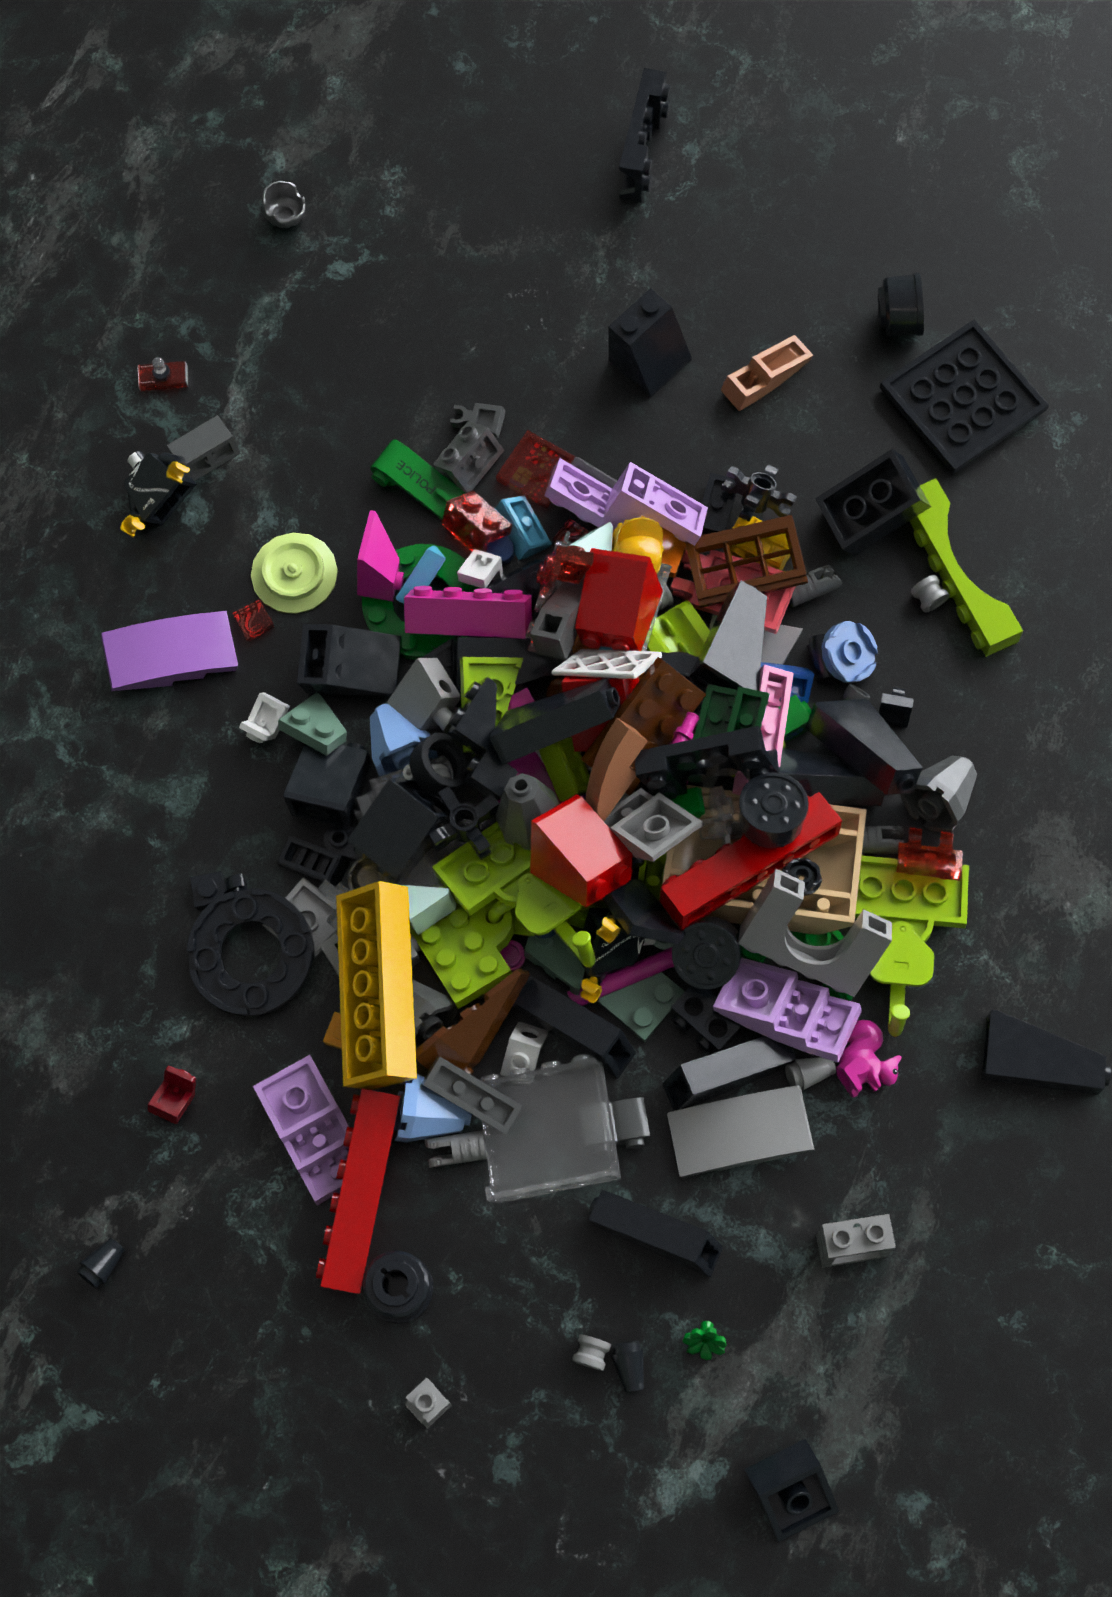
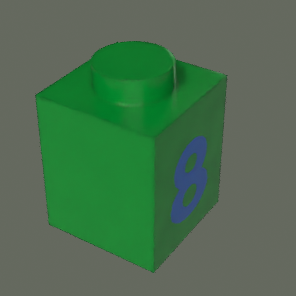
(796, 718)

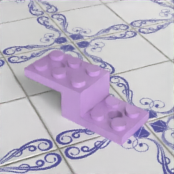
(631, 497)

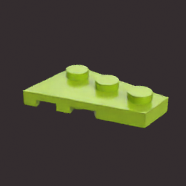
(499, 669)

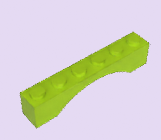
(988, 619)

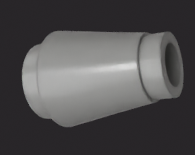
(809, 1071)

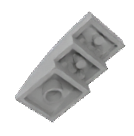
(650, 824)
(740, 1131)

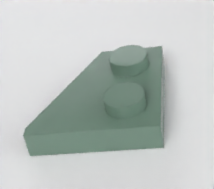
(314, 725)
(556, 960)
(643, 1004)

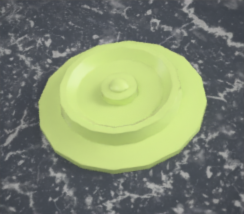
(294, 573)

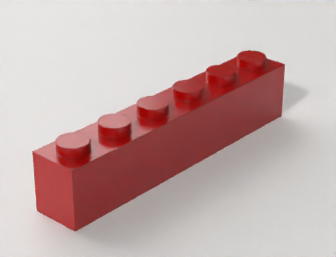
(742, 866)
(360, 1191)

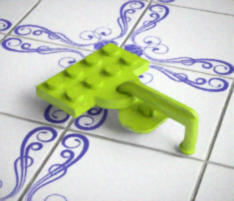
(508, 878)
(913, 907)
(468, 949)

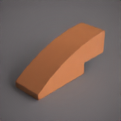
(765, 372)
(612, 767)

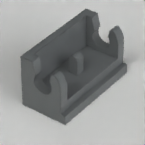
(205, 447)

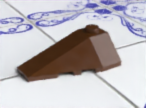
(470, 1038)

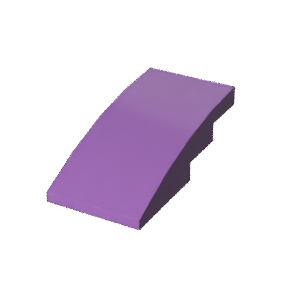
(169, 651)

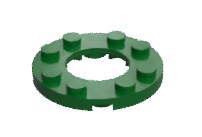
(380, 613)

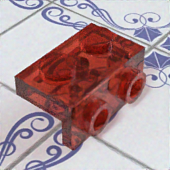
(474, 521)
(564, 564)

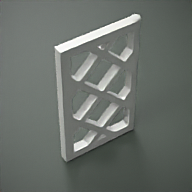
(626, 671)

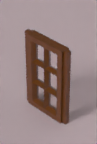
(744, 534)

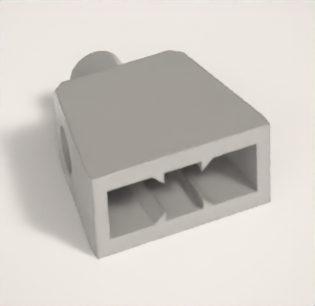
(426, 695)

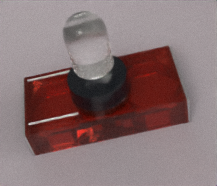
(162, 375)

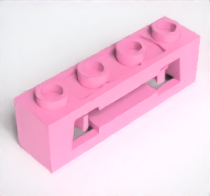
(779, 685)

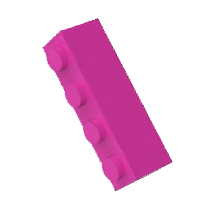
(467, 613)

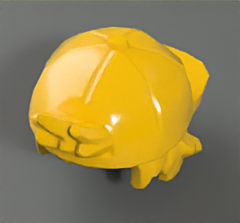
(640, 537)

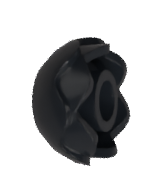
(807, 869)

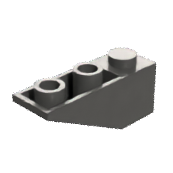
(555, 625)

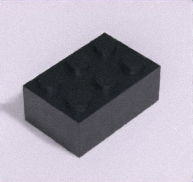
(873, 502)

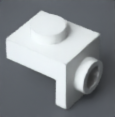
(264, 718)

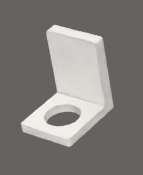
(522, 1050)

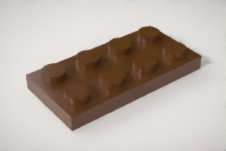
(653, 709)

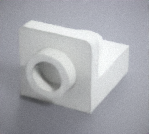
(480, 569)

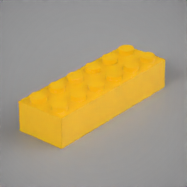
(376, 986)

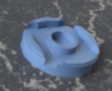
(849, 652)

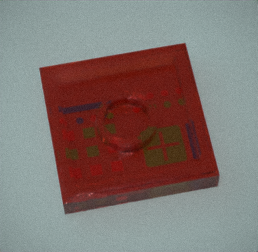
(531, 467)

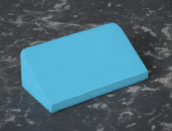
(527, 531)
(423, 572)

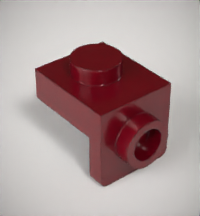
(173, 1095)

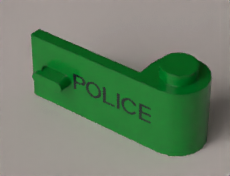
(415, 476)

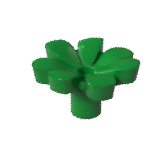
(705, 1341)

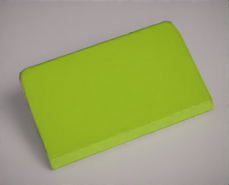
(565, 769)

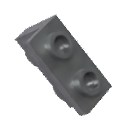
(469, 456)

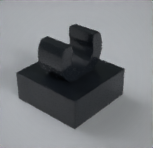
(896, 708)

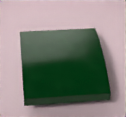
(730, 710)

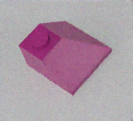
(377, 563)

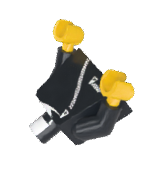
(155, 488)
(611, 948)

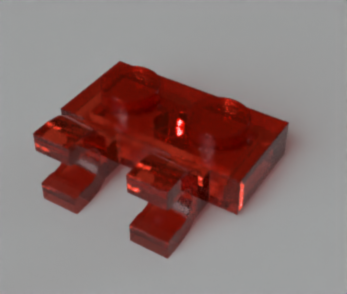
(929, 861)

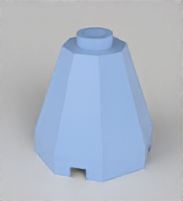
(393, 740)
(426, 1114)

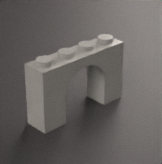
(839, 965)

